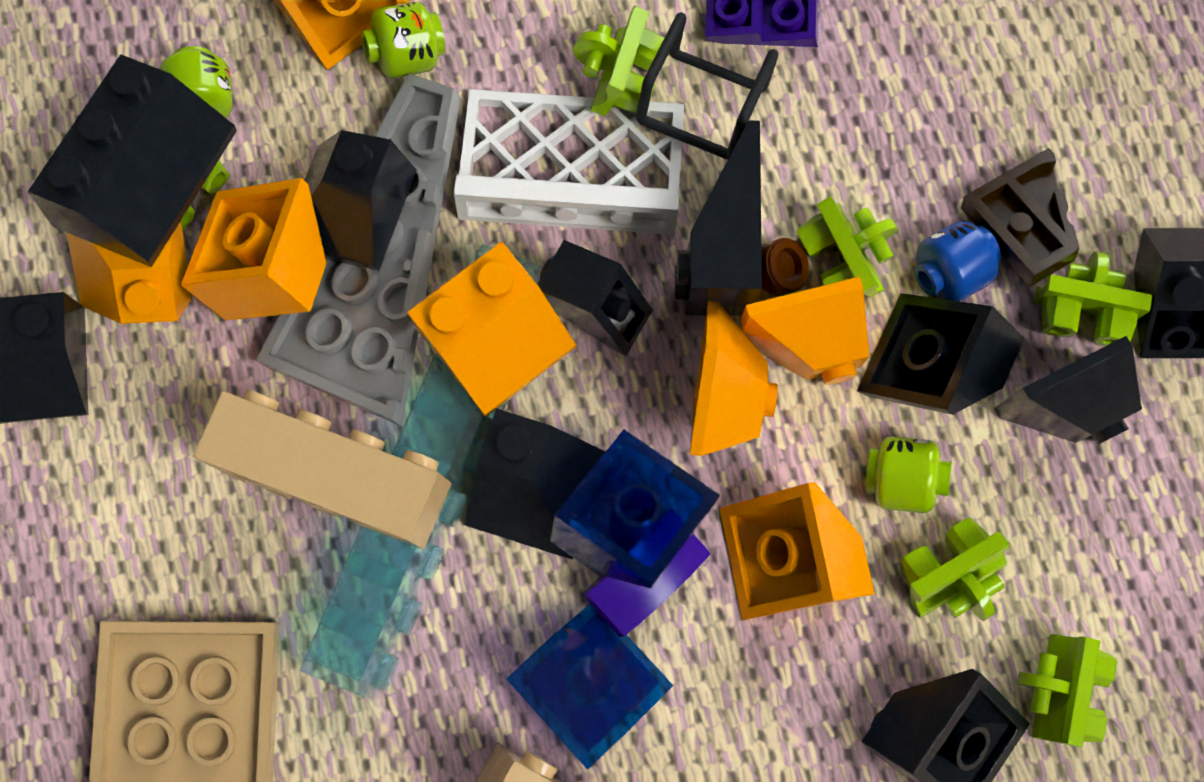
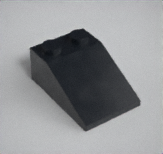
(725, 241)

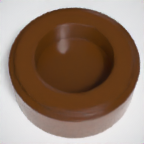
(783, 267)

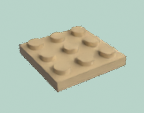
(185, 702)

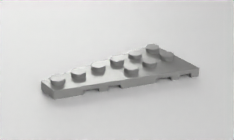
(359, 331)

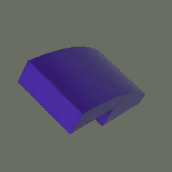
(763, 22)
(627, 604)

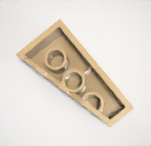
(323, 468)

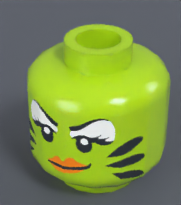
(404, 39)
(203, 74)
(907, 474)

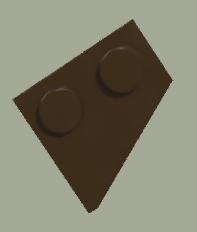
(1027, 218)

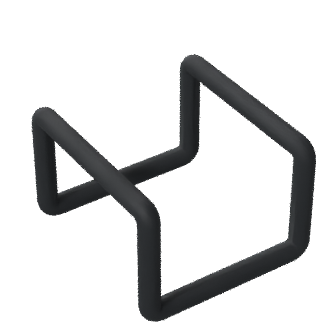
(671, 46)

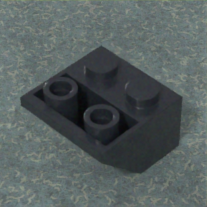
(1171, 271)

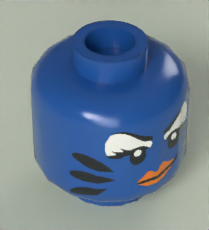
(957, 261)

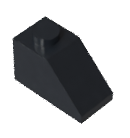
(595, 295)

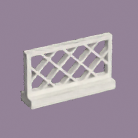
(556, 200)

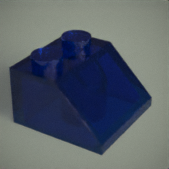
(631, 513)
(589, 685)

